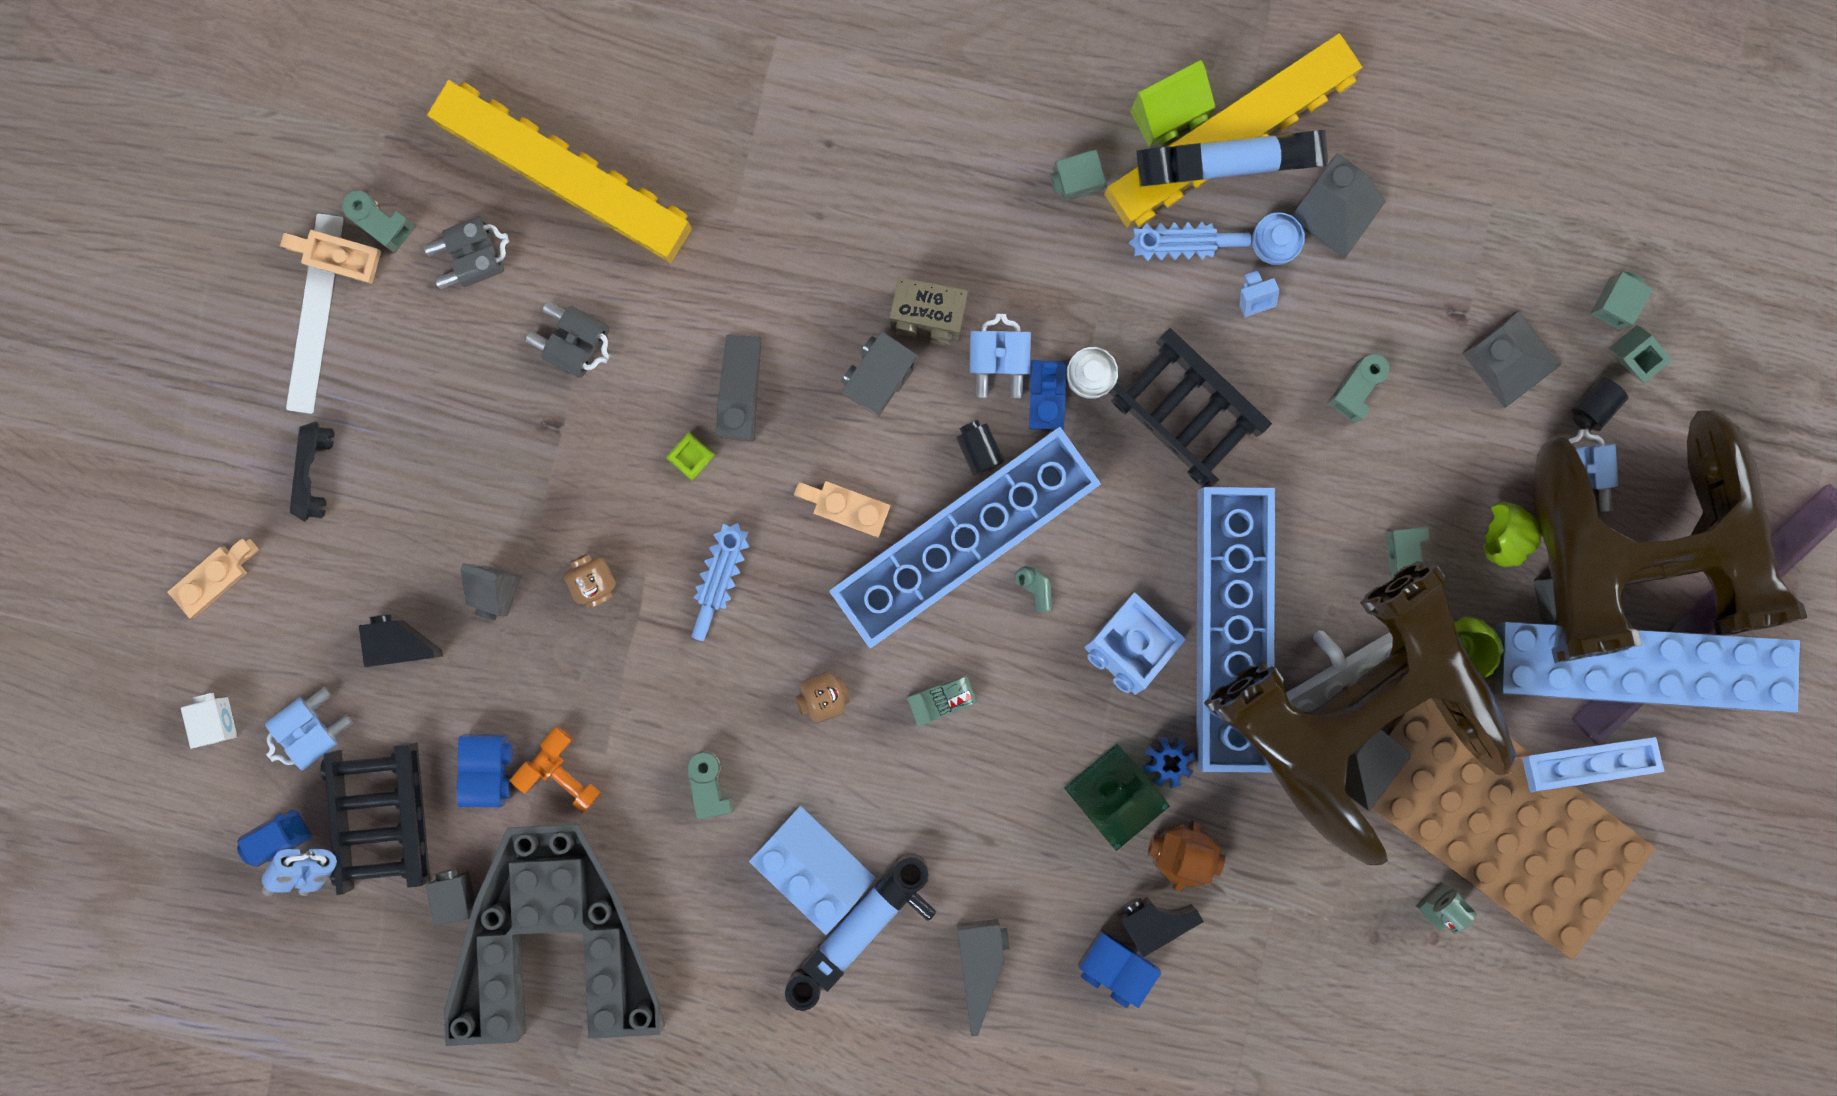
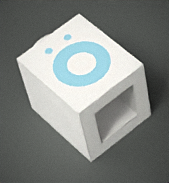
(208, 721)

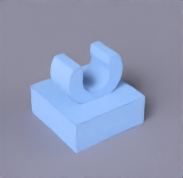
(1258, 295)

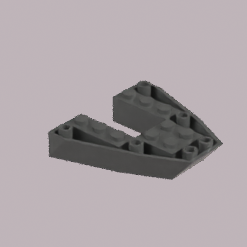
(547, 884)

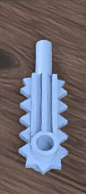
(1175, 241)
(718, 579)

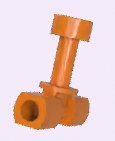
(548, 765)

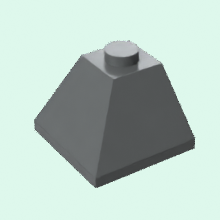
(1339, 206)
(1511, 359)
(1373, 769)

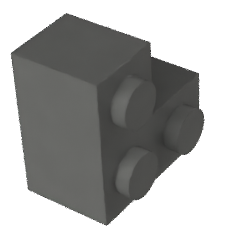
(880, 374)

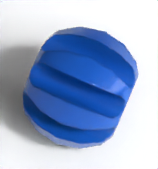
(1158, 762)

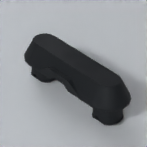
(309, 439)

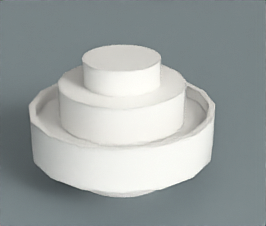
(1092, 372)

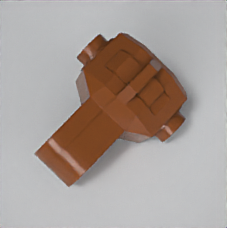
(1186, 855)

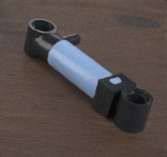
(1232, 158)
(858, 929)

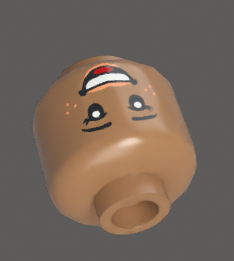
(589, 580)
(822, 697)

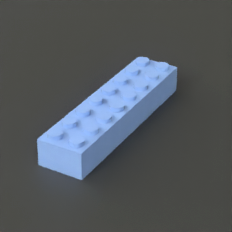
(965, 537)
(1232, 611)
(1661, 671)

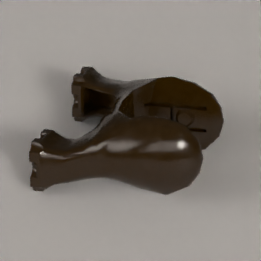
(1596, 562)
(1313, 748)

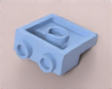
(1134, 645)

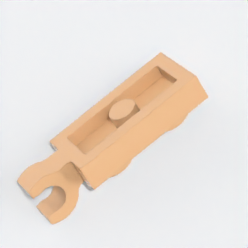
(335, 255)
(846, 507)
(212, 578)

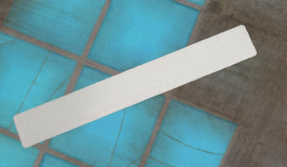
(312, 327)

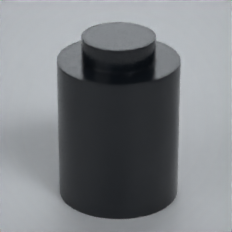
(1599, 404)
(979, 447)

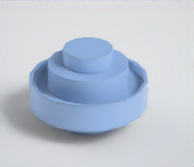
(1278, 238)

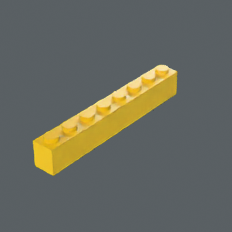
(1253, 116)
(560, 171)

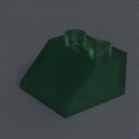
(1117, 797)

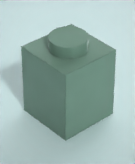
(1078, 176)
(1622, 300)
(1640, 354)

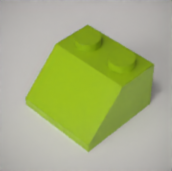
(1174, 105)

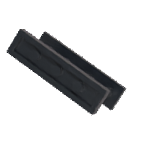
(1222, 398)
(409, 832)

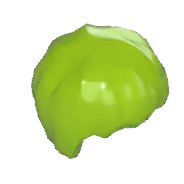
(1511, 535)
(1480, 643)

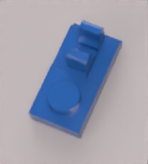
(1047, 395)

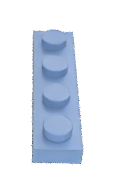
(1592, 764)

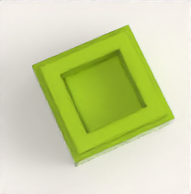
(691, 456)

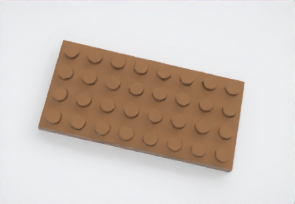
(1537, 855)

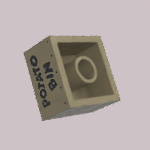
(928, 311)

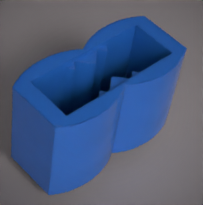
(483, 770)
(272, 836)
(1118, 969)

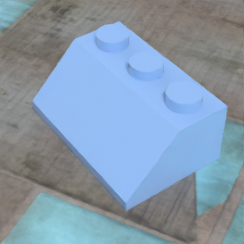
(812, 870)

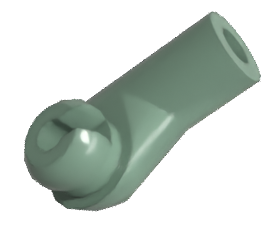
(1036, 584)

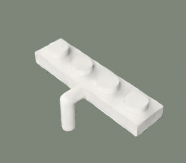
(1344, 670)

